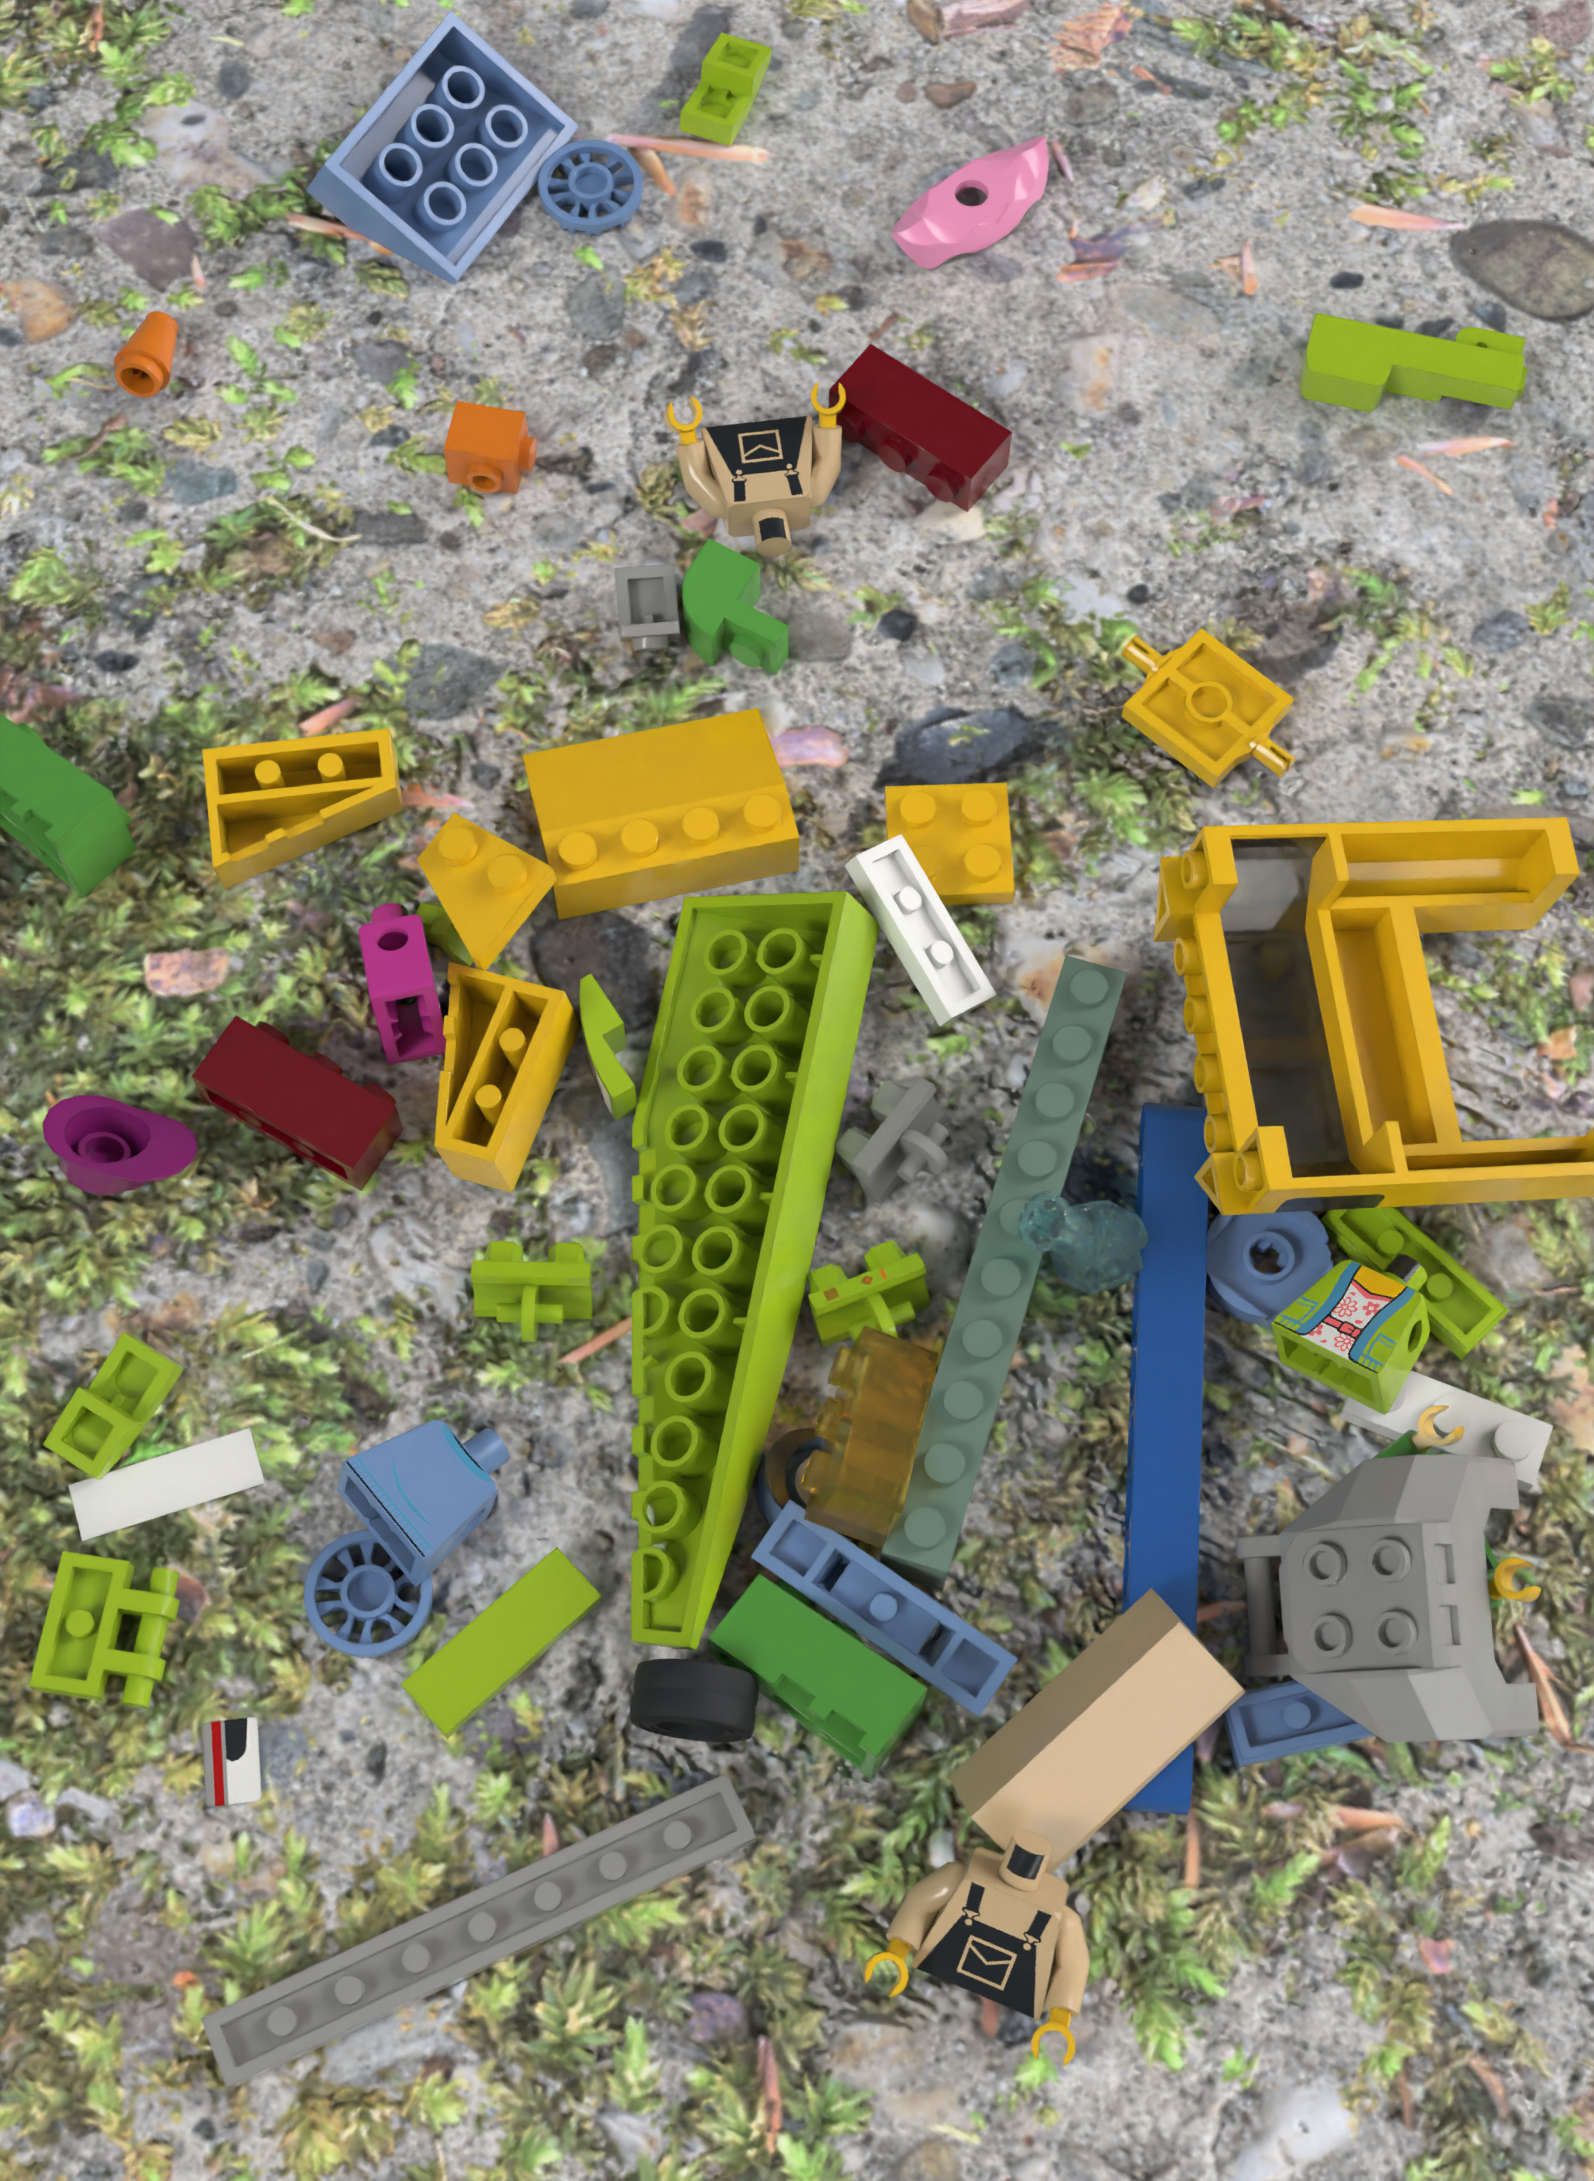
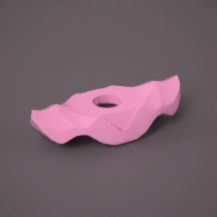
(943, 227)

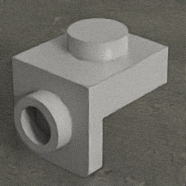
(647, 606)

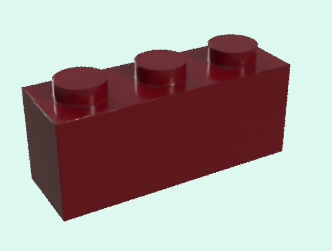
(920, 428)
(299, 1101)

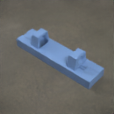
(885, 1608)

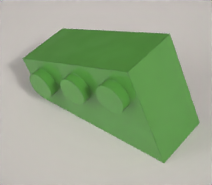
(59, 811)
(819, 1673)

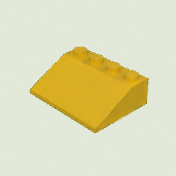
(662, 813)

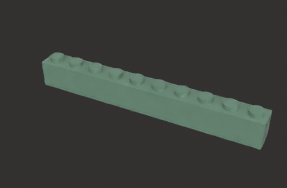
(1002, 1274)

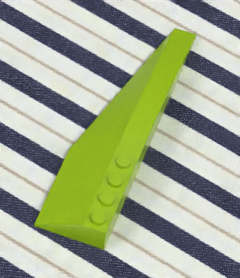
(730, 1203)

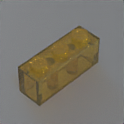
(869, 1436)

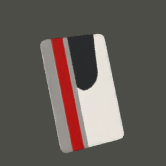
(231, 1762)

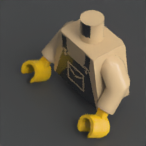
(761, 472)
(998, 1933)

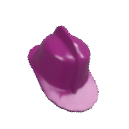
(115, 1146)

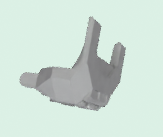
(1393, 1600)

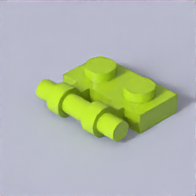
(85, 1623)

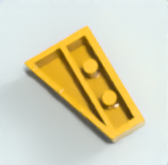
(295, 797)
(499, 1071)

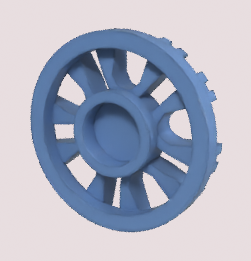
(590, 187)
(366, 1596)

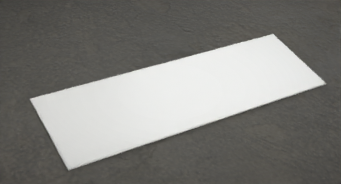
(166, 1484)

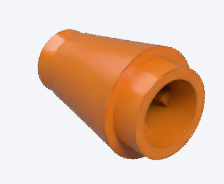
(147, 357)

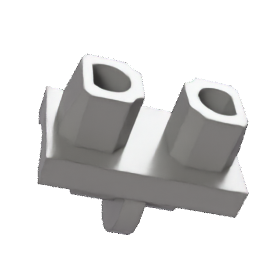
(903, 1142)

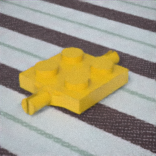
(1207, 707)

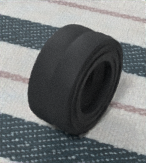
(694, 1700)

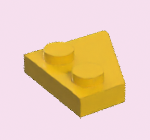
(483, 885)

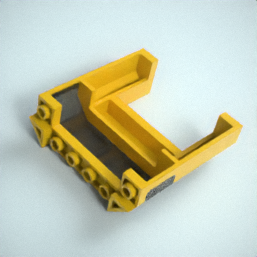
(1323, 1012)

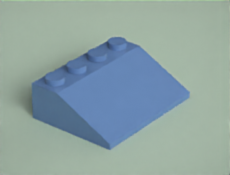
(443, 153)

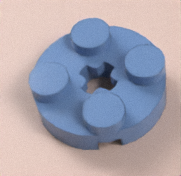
(1231, 1270)

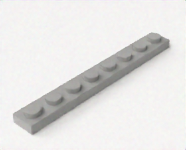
(476, 1931)

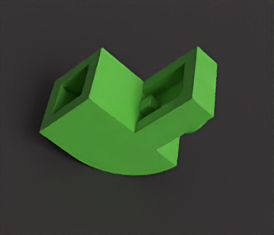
(720, 611)

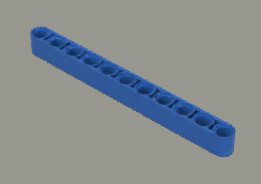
(1167, 1392)

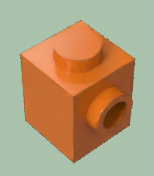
(488, 448)

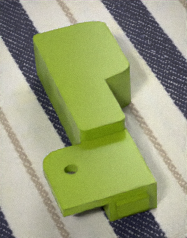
(1357, 361)

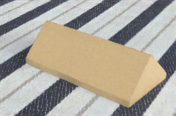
(1097, 1732)

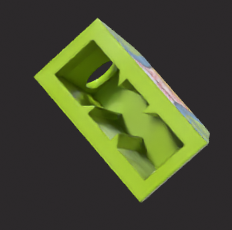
(1358, 1330)

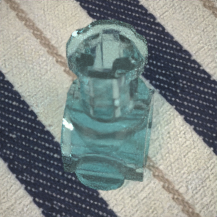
(1089, 1243)

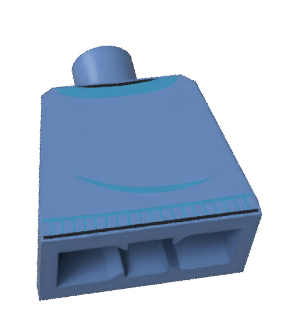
(423, 1492)

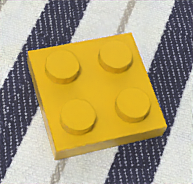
(957, 838)

